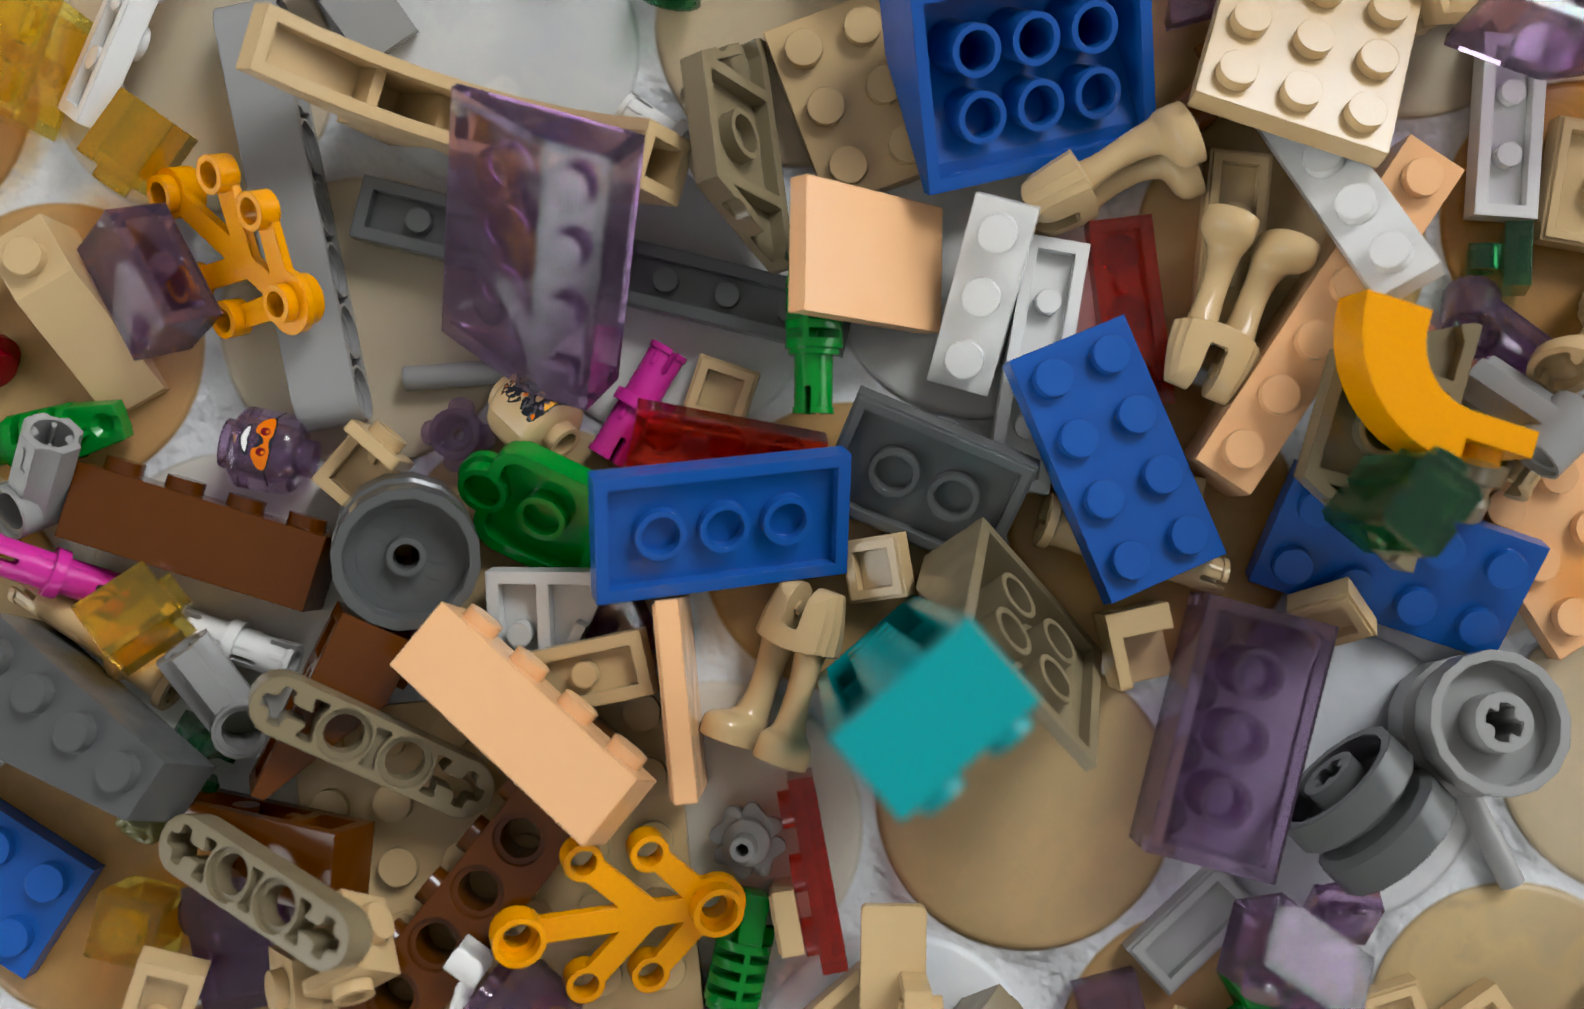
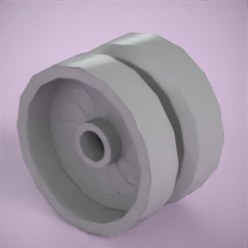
(1482, 723)

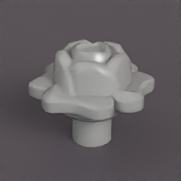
(748, 840)

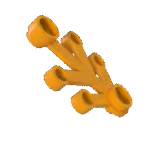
(289, 297)
(628, 918)

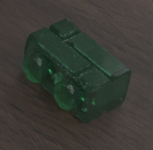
(1404, 502)

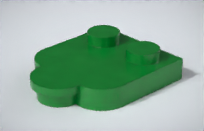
(529, 504)

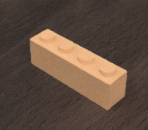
(524, 723)

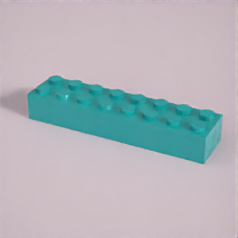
(922, 704)

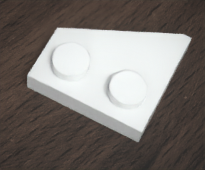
(540, 604)

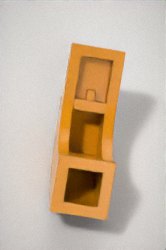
(1395, 394)

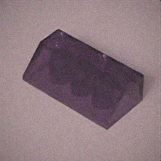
(1233, 736)

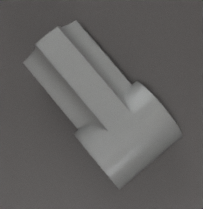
(1511, 396)
(39, 475)
(212, 691)

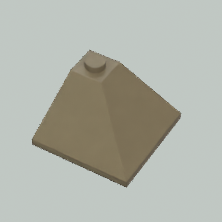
(1029, 627)

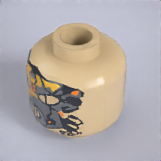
(527, 417)

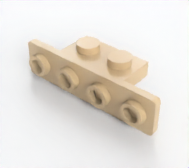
(894, 958)

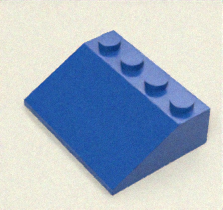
(1015, 82)

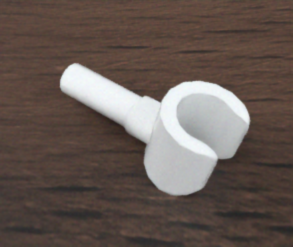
(468, 965)

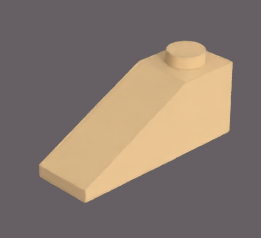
(63, 303)

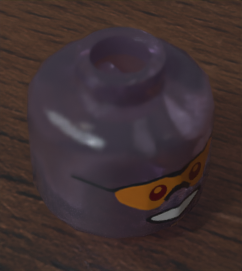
(267, 451)

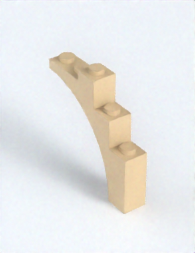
(408, 102)

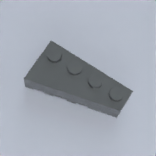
(89, 731)

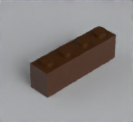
(197, 534)

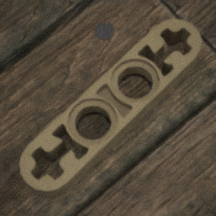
(369, 752)
(258, 899)

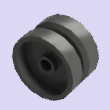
(396, 512)
(1370, 812)

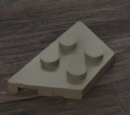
(738, 145)
(1339, 439)

